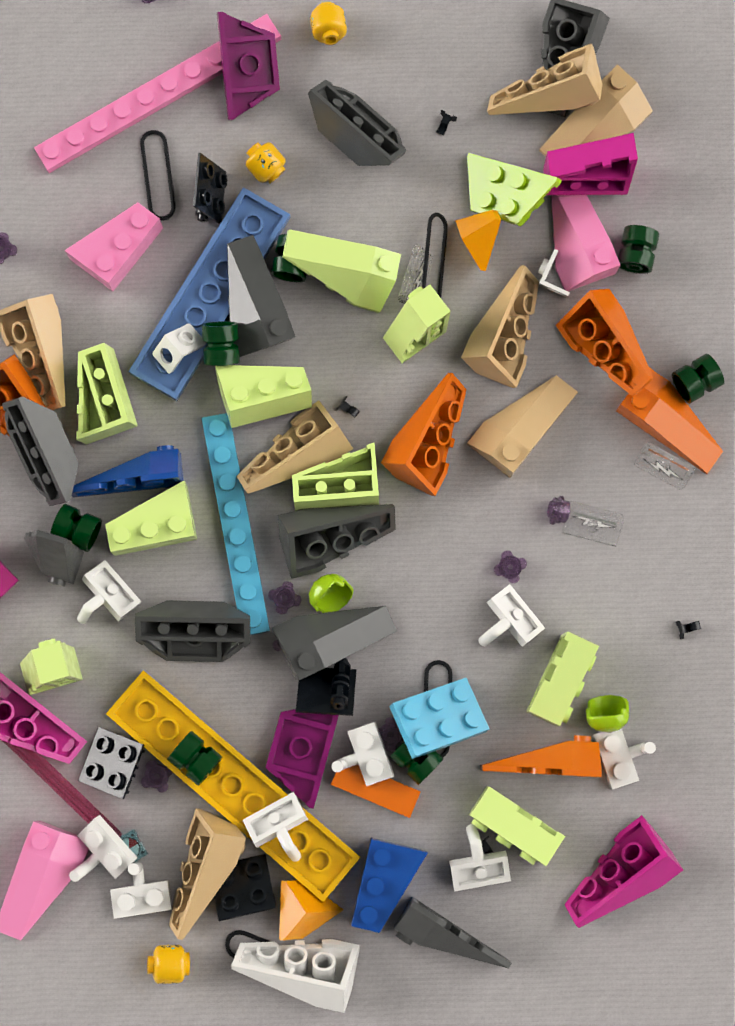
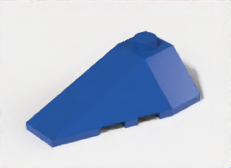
(146, 472)

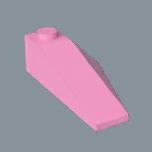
(581, 243)
(39, 876)

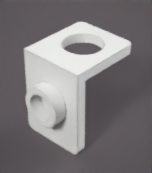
(544, 270)
(179, 343)

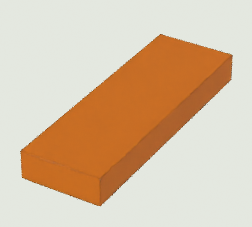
(385, 793)

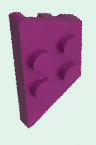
(247, 64)
(301, 752)

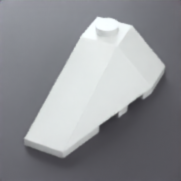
(310, 972)

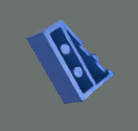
(383, 882)

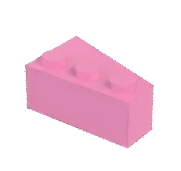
(116, 245)

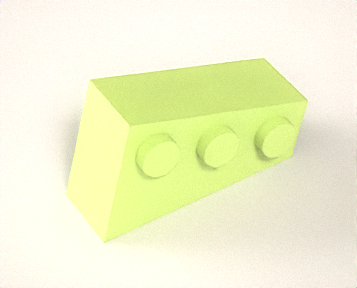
(418, 323)
(103, 397)
(154, 524)
(50, 666)
(563, 679)
(515, 827)

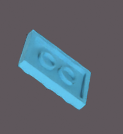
(439, 718)

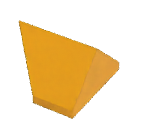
(479, 235)
(302, 911)

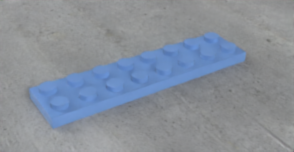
(206, 290)

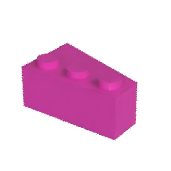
(594, 167)

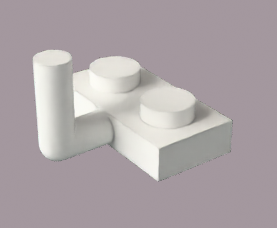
(108, 591)
(513, 616)
(368, 753)
(617, 757)
(275, 822)
(105, 848)
(480, 868)
(140, 897)

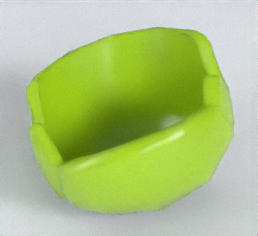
(330, 593)
(607, 713)

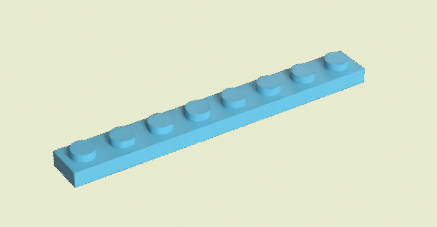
(235, 521)

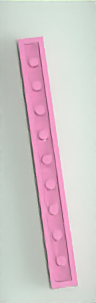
(137, 104)

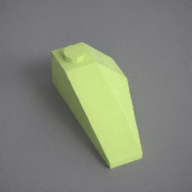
(352, 269)

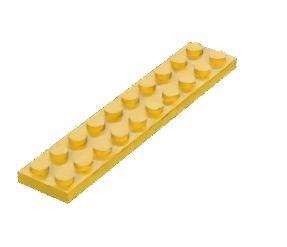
(235, 784)

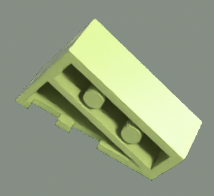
(262, 392)
(339, 483)

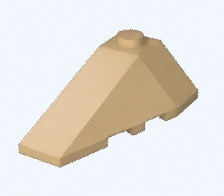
(564, 86)
(615, 114)
(36, 337)
(500, 337)
(517, 429)
(307, 443)
(210, 860)

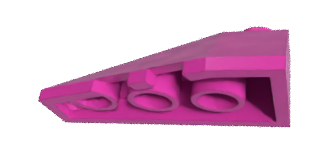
(34, 727)
(630, 870)

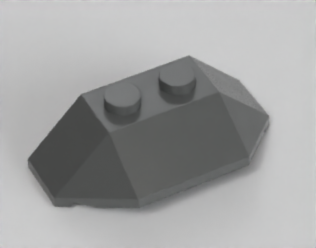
(354, 126)
(42, 448)
(193, 630)

